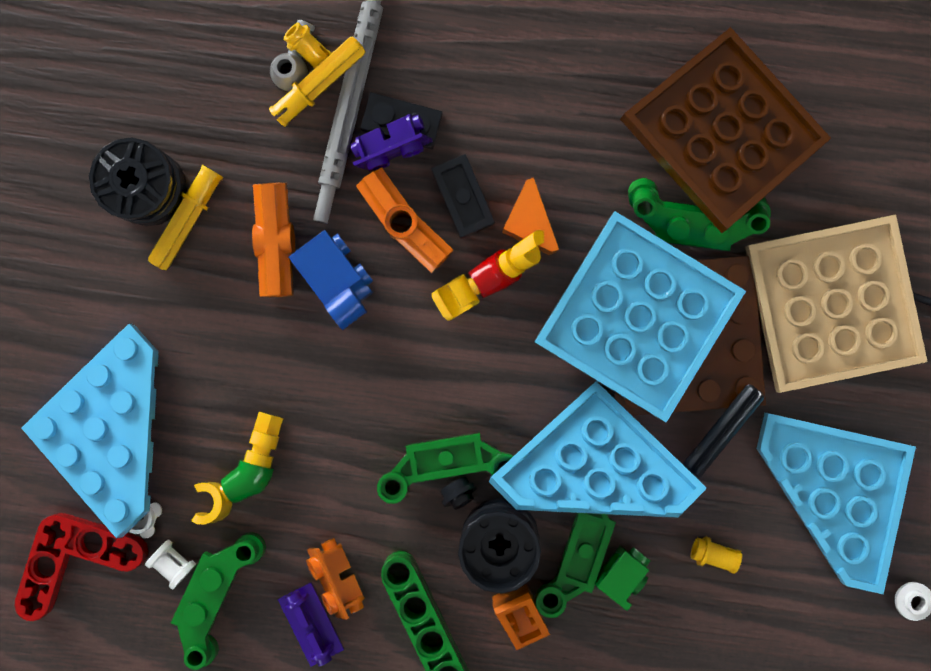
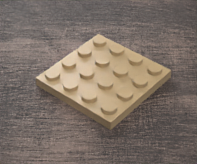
(836, 304)

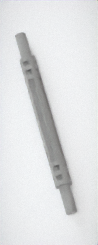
(347, 110)

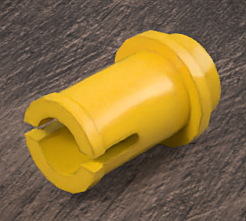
(300, 40)
(715, 555)

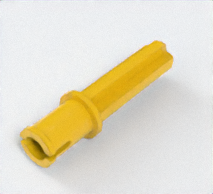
(318, 80)
(184, 218)

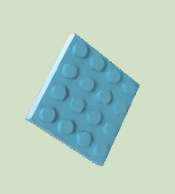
(640, 316)

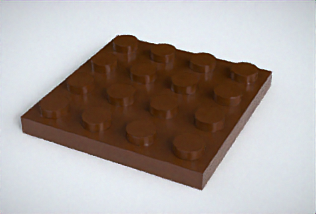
(725, 129)
(734, 357)

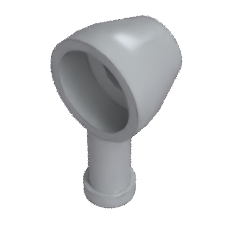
(299, 68)

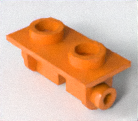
(338, 593)

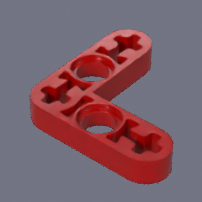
(70, 544)

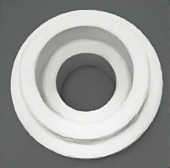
(904, 597)

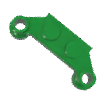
(688, 224)
(440, 460)
(579, 563)
(207, 594)

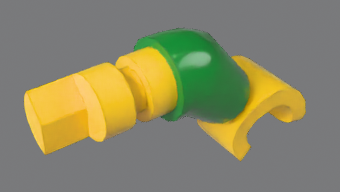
(249, 476)

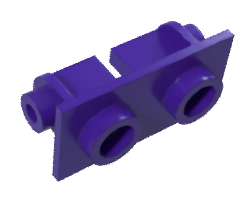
(404, 141)
(311, 625)

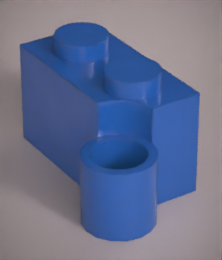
(334, 277)

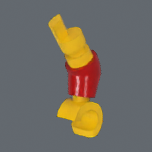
(488, 277)

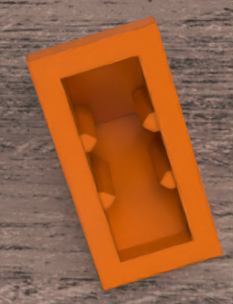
(530, 216)
(520, 616)

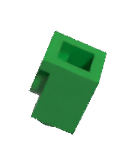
(623, 575)

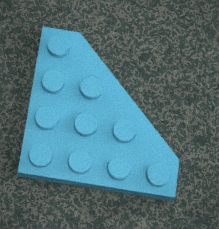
(101, 430)
(597, 463)
(843, 490)

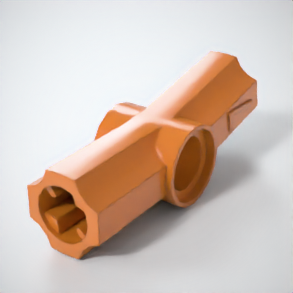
(387, 203)
(273, 239)

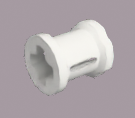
(170, 564)

